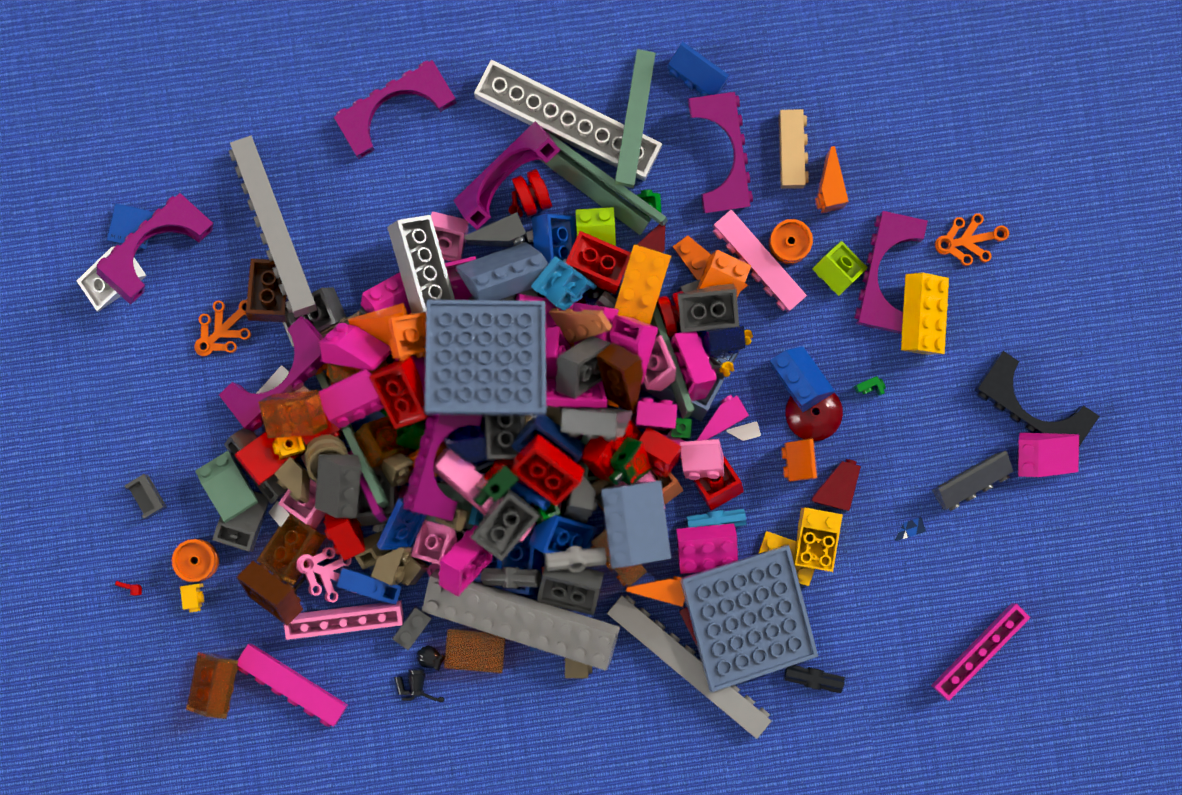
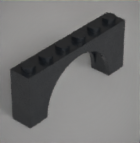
(998, 388)

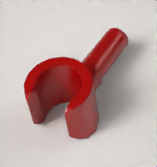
(514, 208)
(135, 589)

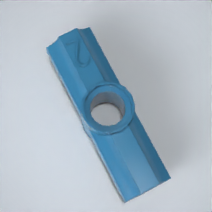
(720, 517)

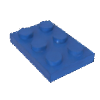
(401, 528)

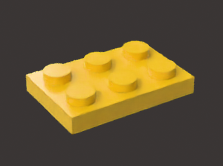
(774, 541)

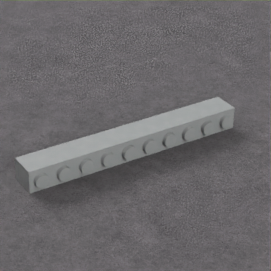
(273, 226)
(687, 665)

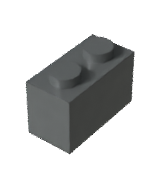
(411, 628)

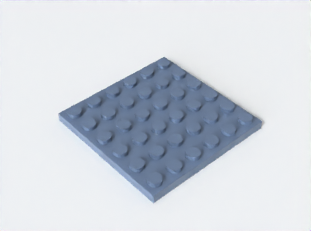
(485, 357)
(749, 618)

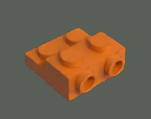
(408, 336)

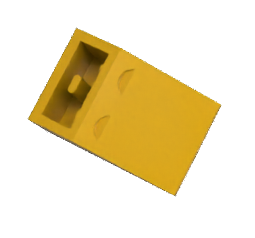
(817, 539)

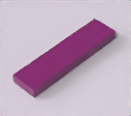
(376, 509)

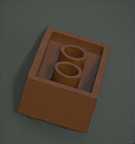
(621, 375)

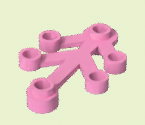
(325, 572)

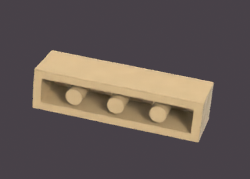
(792, 149)

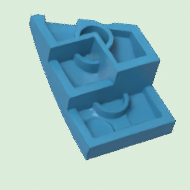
(562, 284)

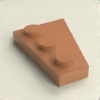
(581, 324)

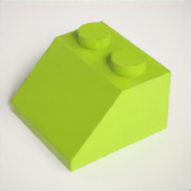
(597, 223)
(839, 268)

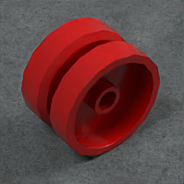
(531, 193)
(670, 313)

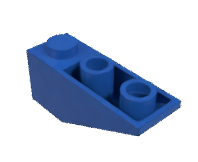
(368, 586)

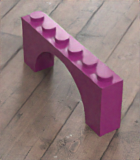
(424, 82)
(723, 111)
(529, 146)
(176, 217)
(874, 308)
(305, 365)
(423, 491)

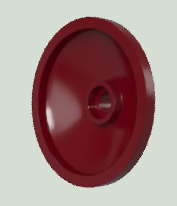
(812, 426)

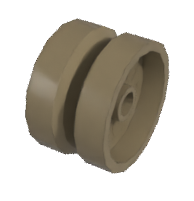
(322, 445)

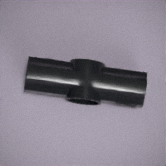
(814, 678)

